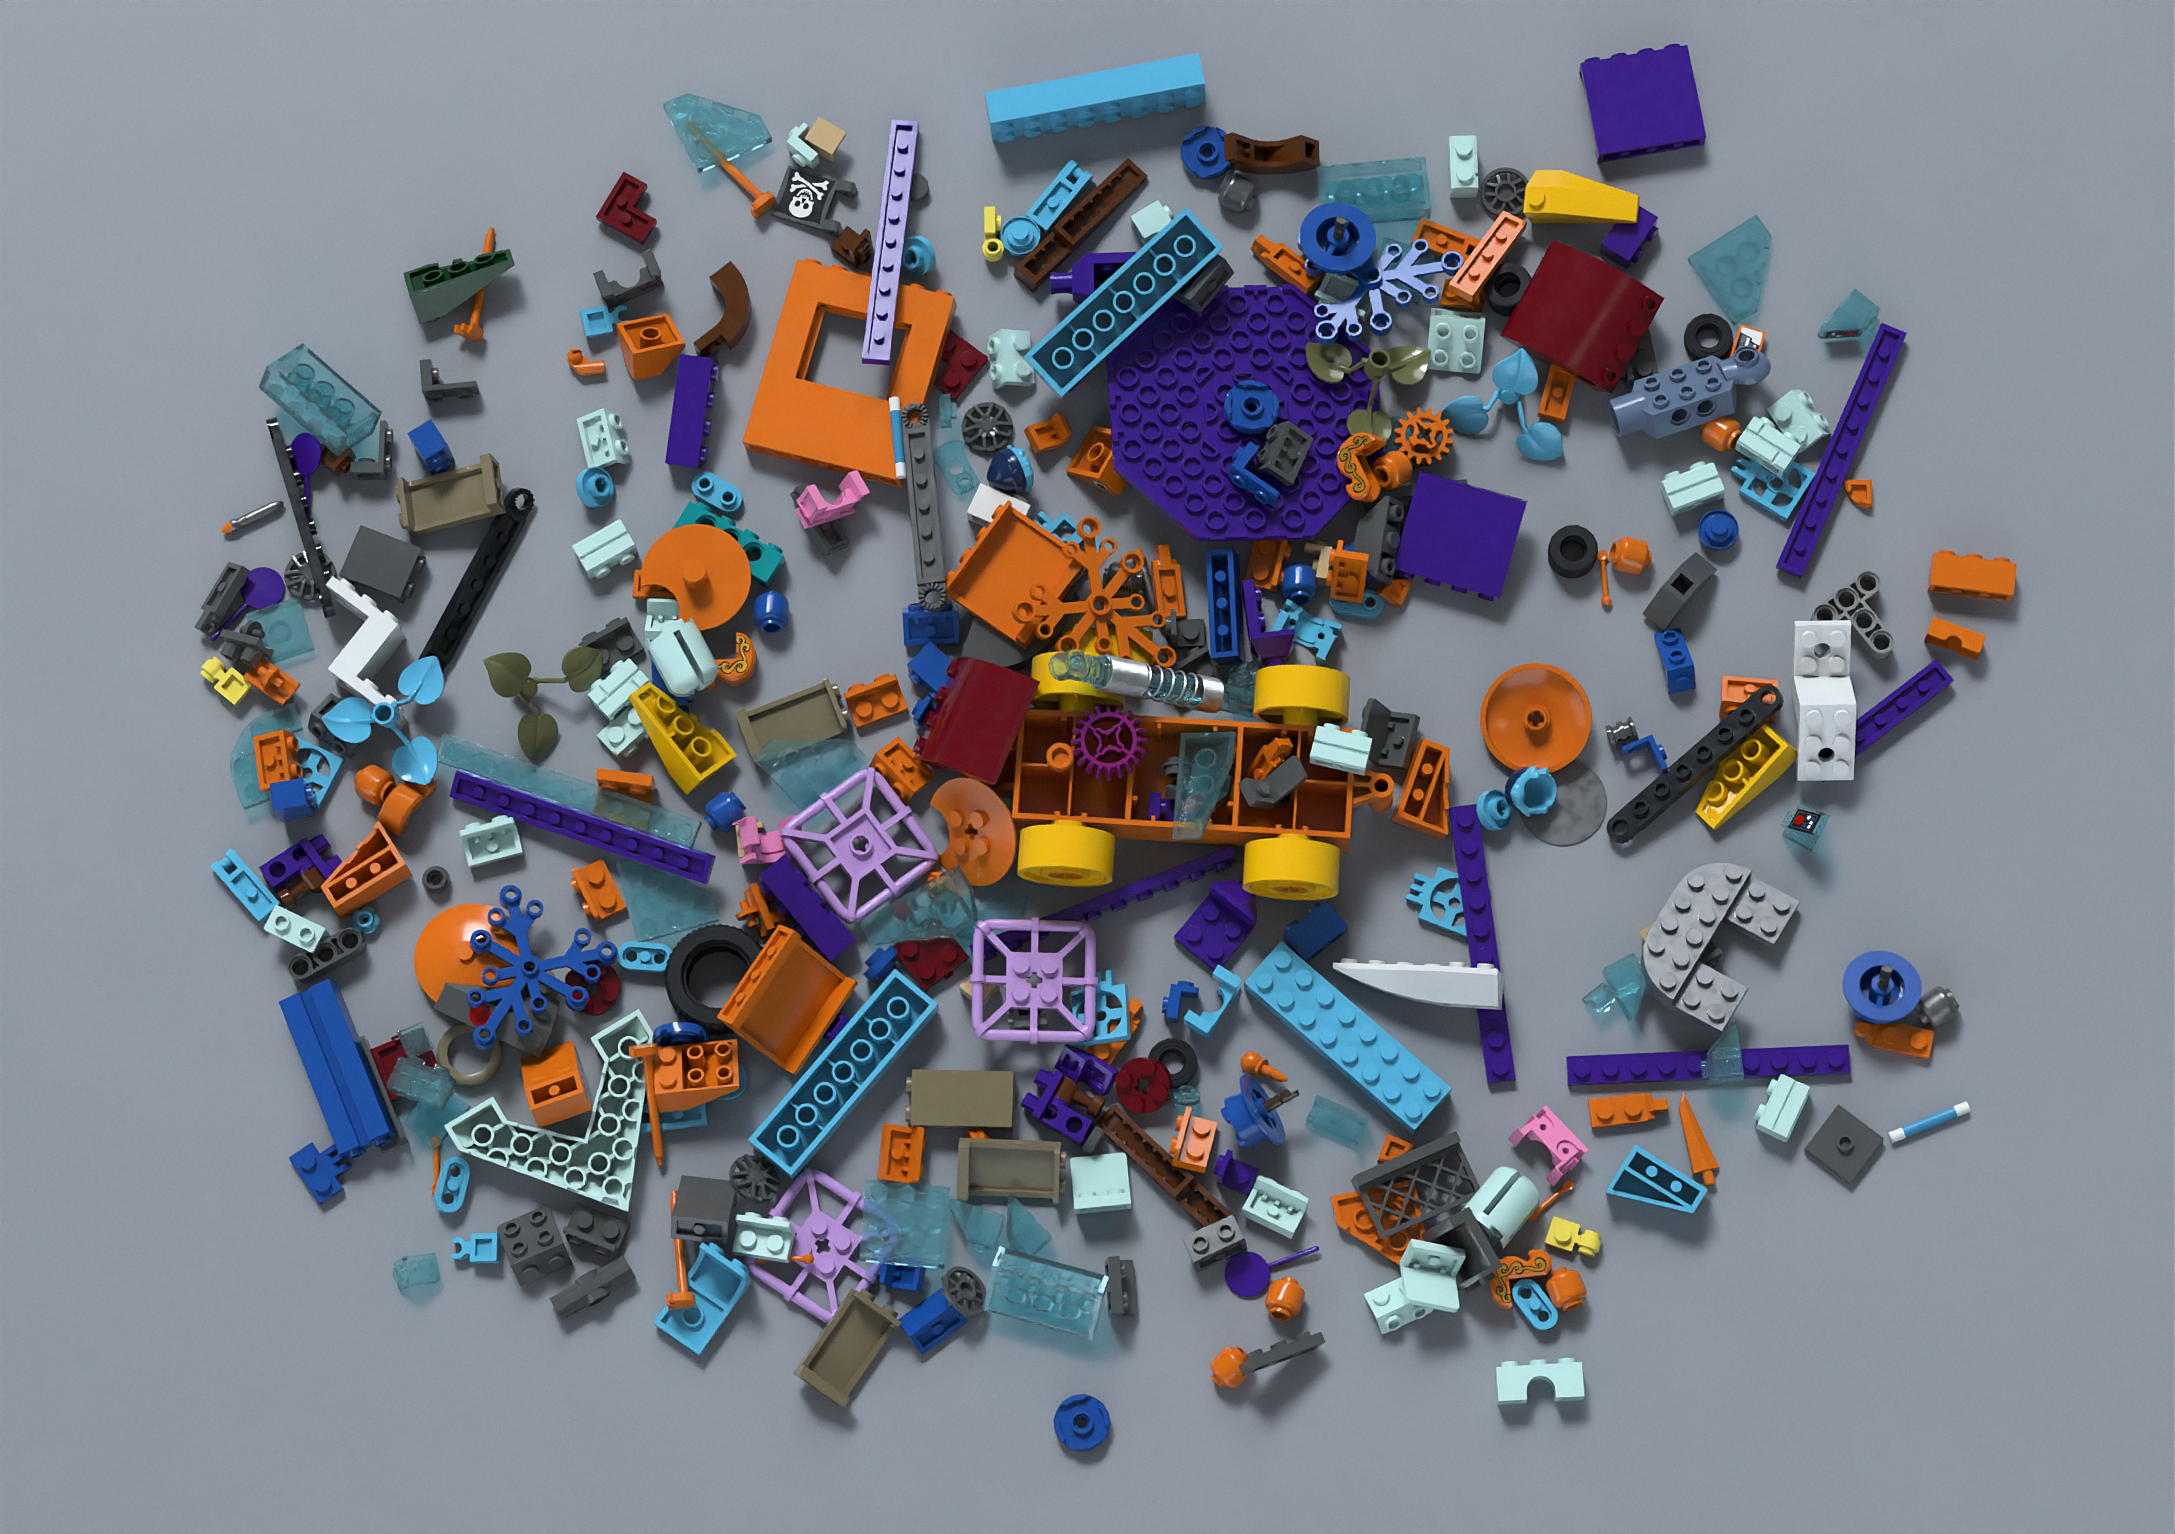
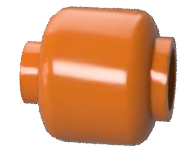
(1721, 433)
(1392, 470)
(1630, 555)
(374, 784)
(1566, 1289)
(1284, 1299)
(1226, 1367)

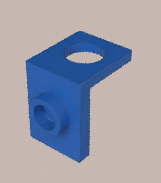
(1656, 751)

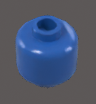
(1299, 583)
(771, 612)
(724, 811)

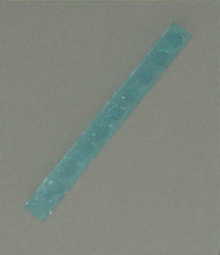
(567, 790)

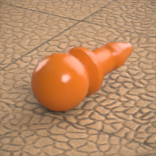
(1254, 1064)

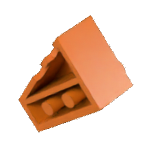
(1424, 794)
(366, 873)

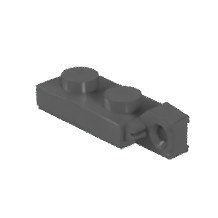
(827, 535)
(221, 597)

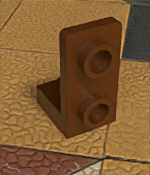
(853, 247)

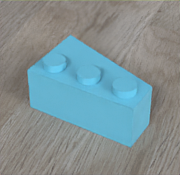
(1655, 1182)

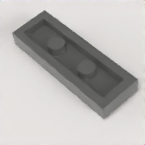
(1281, 1352)

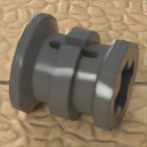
(1622, 733)

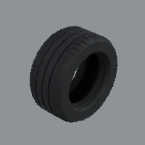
(691, 950)

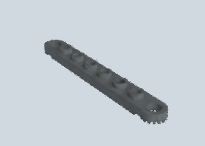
(924, 507)

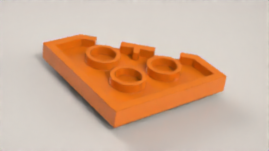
(1354, 1219)

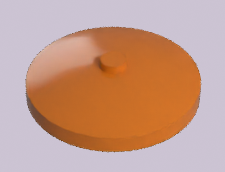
(1536, 717)
(445, 950)

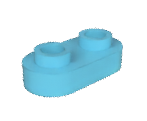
(716, 491)
(1359, 609)
(646, 956)
(452, 1185)
(1535, 1304)

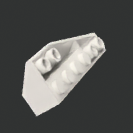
(1431, 983)

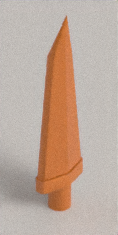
(1699, 1152)

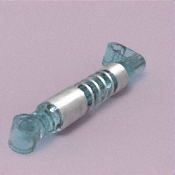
(1133, 679)

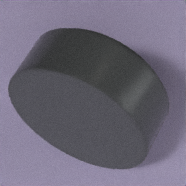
(919, 188)
(1093, 1140)

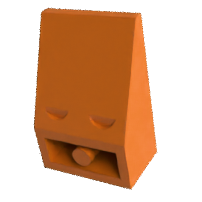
(695, 1074)
(555, 1084)

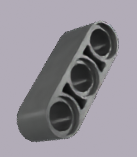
(340, 957)

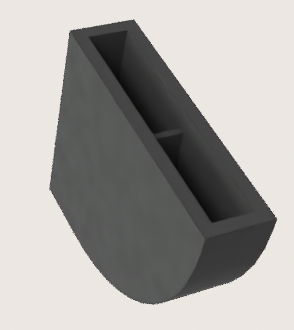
(992, 646)

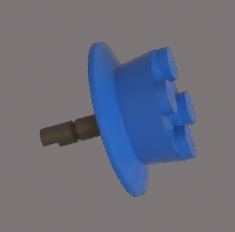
(1337, 237)
(1881, 987)
(1255, 1113)

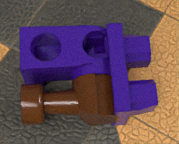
(300, 861)
(1055, 1104)

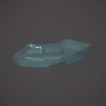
(995, 908)

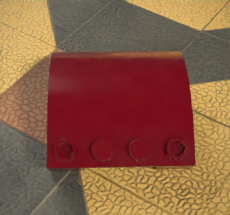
(1582, 316)
(975, 719)

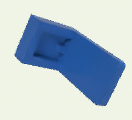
(1244, 479)
(1676, 660)

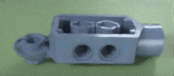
(1687, 394)

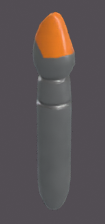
(255, 515)
(1148, 588)

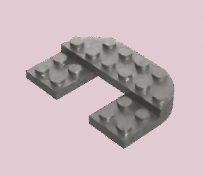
(1686, 927)

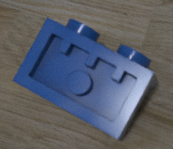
(926, 626)

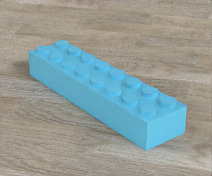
(1095, 97)
(1123, 302)
(1347, 1038)
(843, 1074)

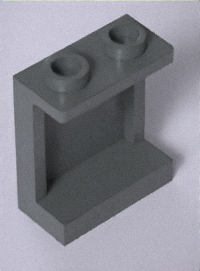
(1205, 284)
(383, 564)
(703, 1209)
(1465, 1233)

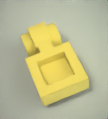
(992, 225)
(230, 684)
(1564, 1235)

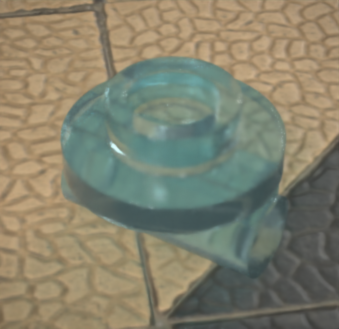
(1186, 1096)

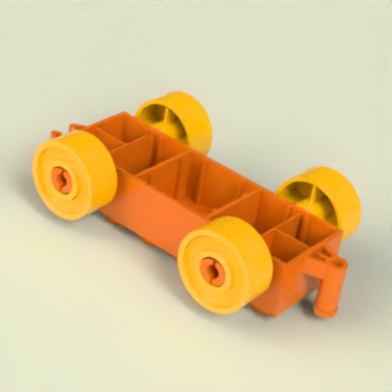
(1073, 817)

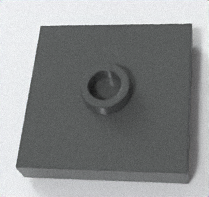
(1843, 1144)

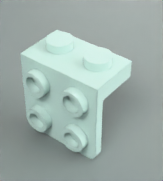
(1430, 1275)

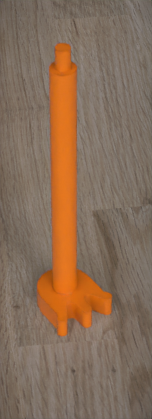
(762, 202)
(473, 331)
(646, 1051)
(683, 1298)

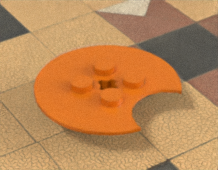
(702, 570)
(979, 830)

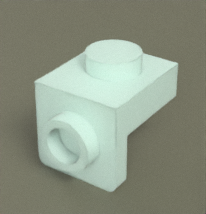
(801, 151)

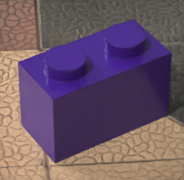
(1626, 239)

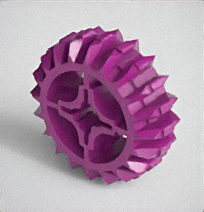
(1119, 749)

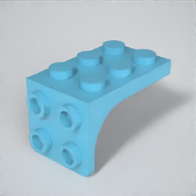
(717, 1290)

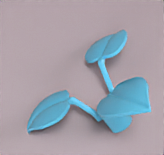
(1513, 377)
(352, 719)

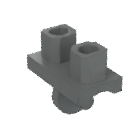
(248, 641)

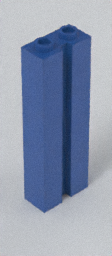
(338, 1069)

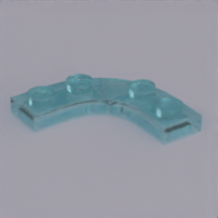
(243, 758)

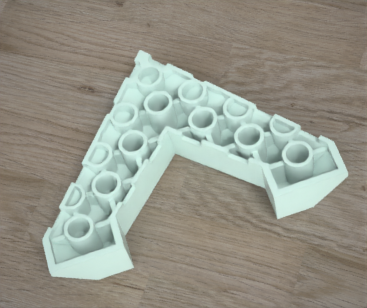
(592, 1166)

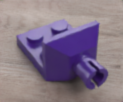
(1085, 272)
(1267, 647)
(1219, 923)

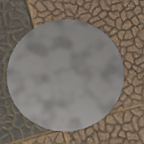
(1576, 808)

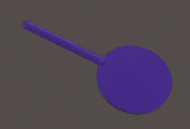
(307, 457)
(262, 589)
(1249, 1273)

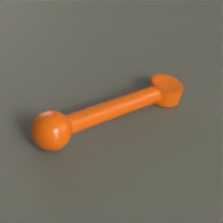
(1602, 557)
(436, 1168)
(1566, 1186)
(807, 1259)

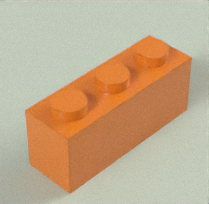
(1972, 576)

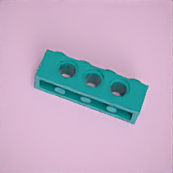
(771, 560)

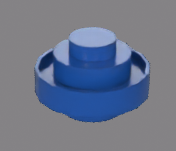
(1718, 530)
(881, 963)

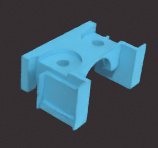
(1308, 629)
(1227, 992)

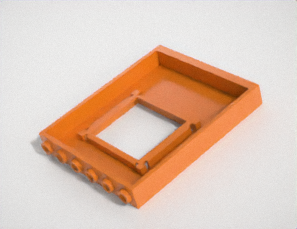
(830, 424)

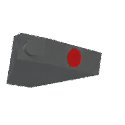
(454, 1003)

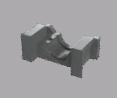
(616, 294)

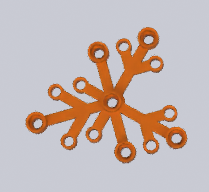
(1124, 626)

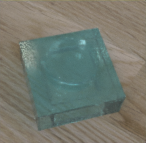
(947, 410)
(415, 1040)

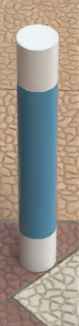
(897, 436)
(1929, 1122)

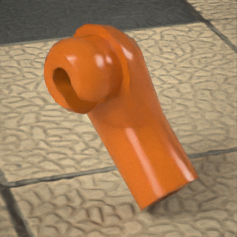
(582, 365)

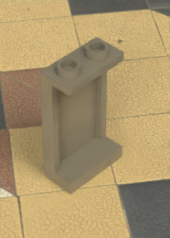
(451, 497)
(803, 715)
(961, 1099)
(1010, 1168)
(847, 1346)

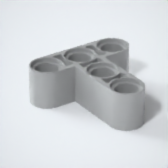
(1859, 609)

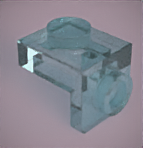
(416, 1270)

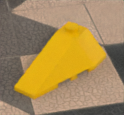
(1569, 198)
(684, 744)
(1745, 775)

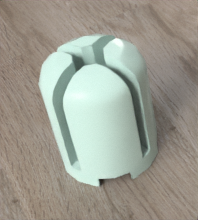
(682, 658)
(1504, 1204)

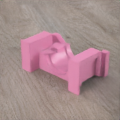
(816, 510)
(763, 847)
(1552, 1132)

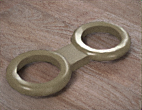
(496, 1055)

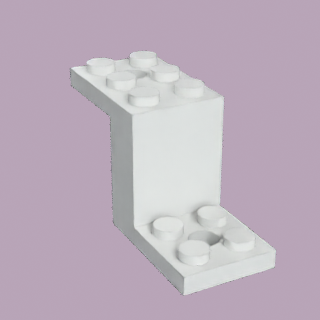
(368, 647)
(1823, 700)

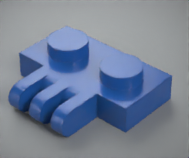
(320, 1170)

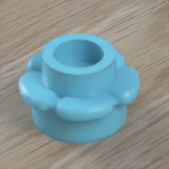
(370, 925)

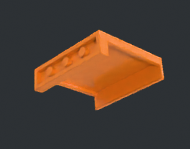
(1004, 567)
(787, 1000)

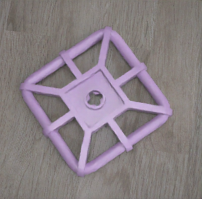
(863, 827)
(1046, 967)
(818, 1228)

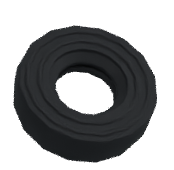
(1713, 322)
(1185, 1051)

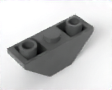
(1379, 537)
(1679, 590)

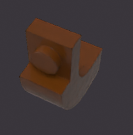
(1272, 157)
(736, 317)

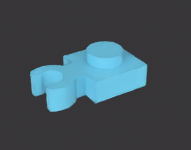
(599, 321)
(481, 1248)

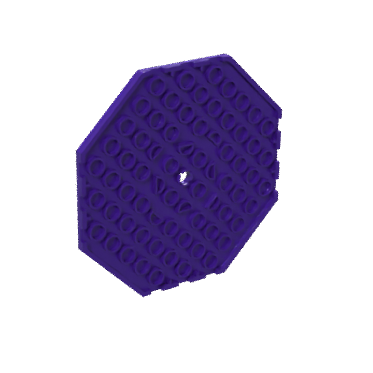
(1172, 425)

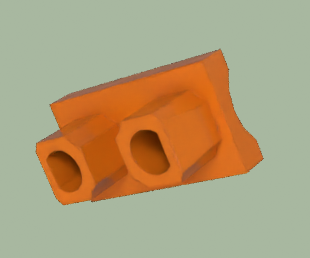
(272, 681)
(756, 912)

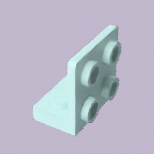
(1456, 340)
(1100, 1183)

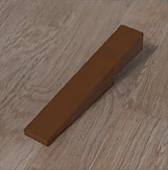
(1078, 225)
(1158, 1166)

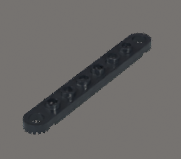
(300, 505)
(478, 578)
(1695, 764)

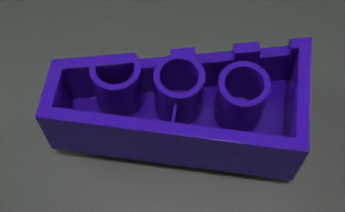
(691, 411)
(805, 908)

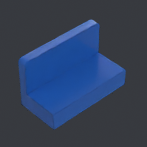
(931, 1322)

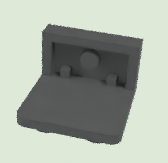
(1391, 735)
(534, 1245)

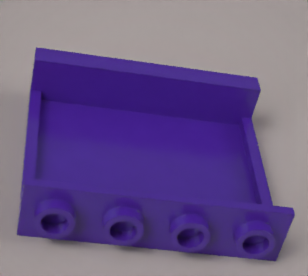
(1642, 103)
(1459, 535)

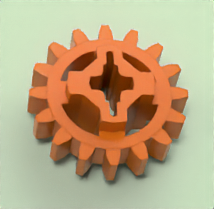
(1433, 430)

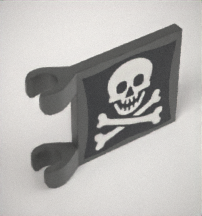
(808, 198)

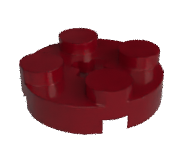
(607, 992)
(1128, 1080)

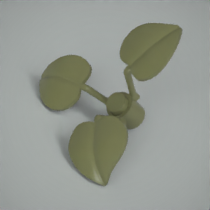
(1404, 363)
(510, 678)

